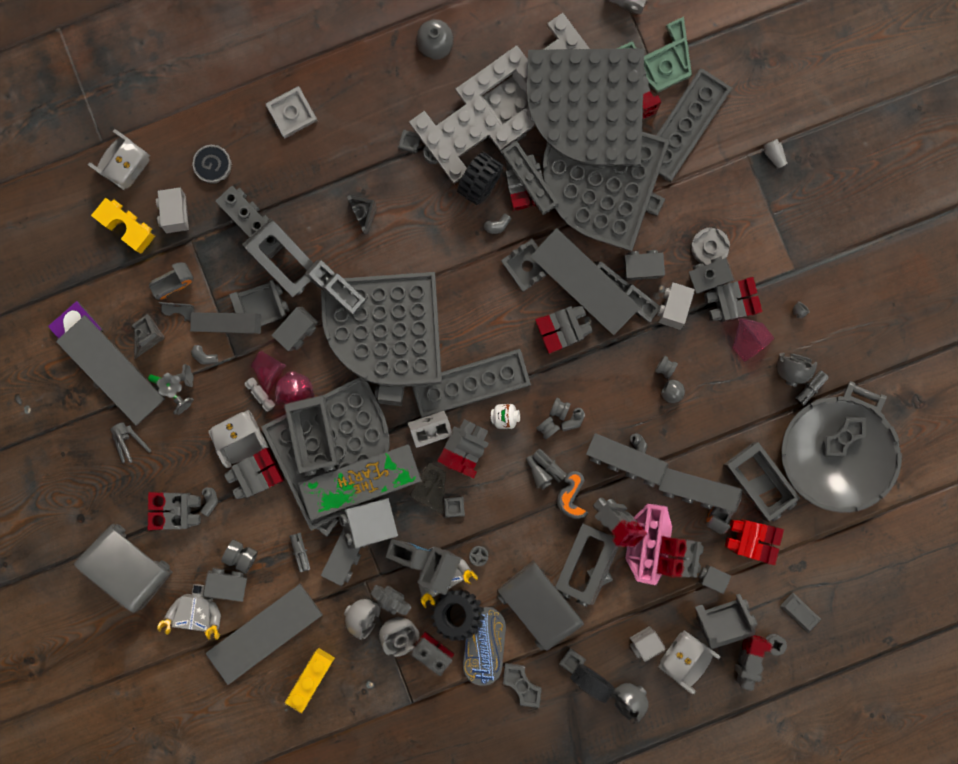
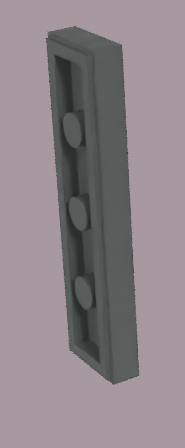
(529, 178)

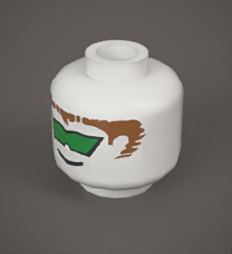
(505, 416)

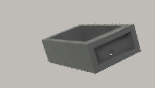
(252, 247)
(293, 415)
(788, 494)
(600, 572)

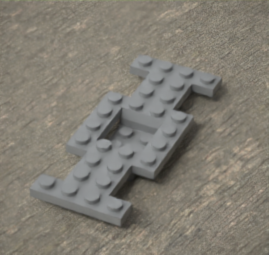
(498, 115)

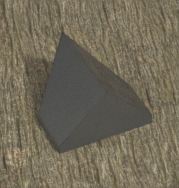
(364, 210)
(145, 335)

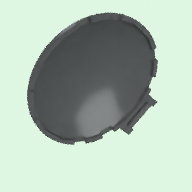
(842, 481)

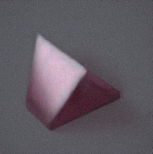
(751, 338)
(267, 370)

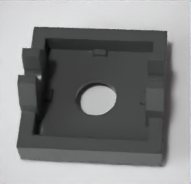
(514, 262)

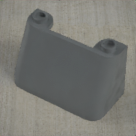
(123, 569)
(540, 606)

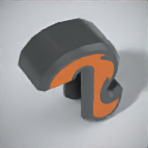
(172, 281)
(568, 494)
(717, 520)

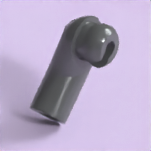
(497, 226)
(198, 354)
(575, 421)
(638, 442)
(211, 501)

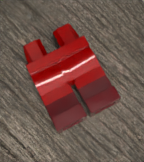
(748, 540)

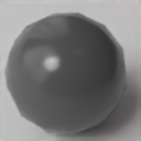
(673, 391)

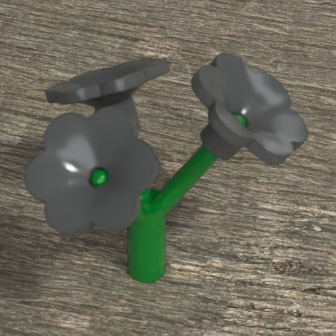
(169, 385)

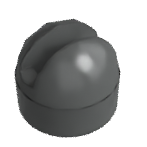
(801, 309)

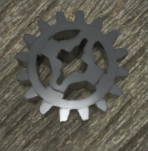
(390, 600)

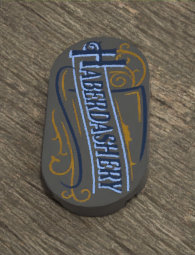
(485, 649)

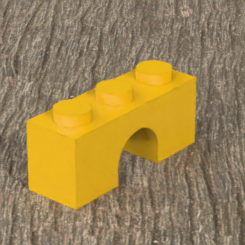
(136, 236)
(309, 680)

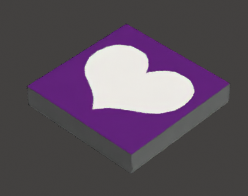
(69, 318)

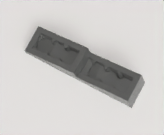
(648, 306)
(226, 322)

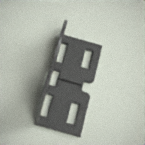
(169, 309)

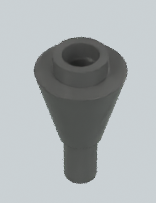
(541, 478)

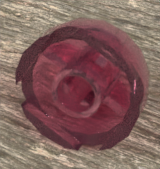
(293, 388)

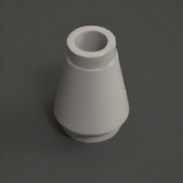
(775, 153)

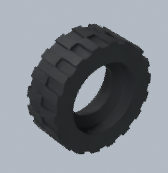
(592, 683)

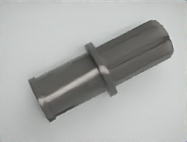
(812, 388)
(549, 465)
(299, 552)

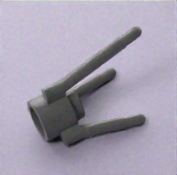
(120, 434)

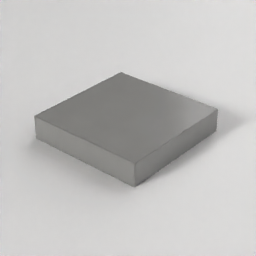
(291, 112)

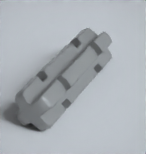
(259, 394)

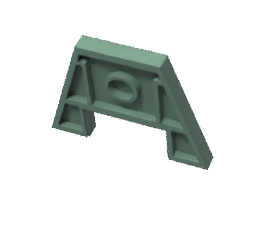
(670, 63)

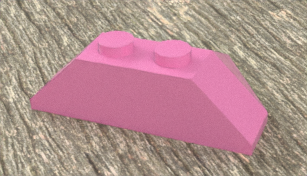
(644, 556)

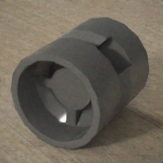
(240, 557)

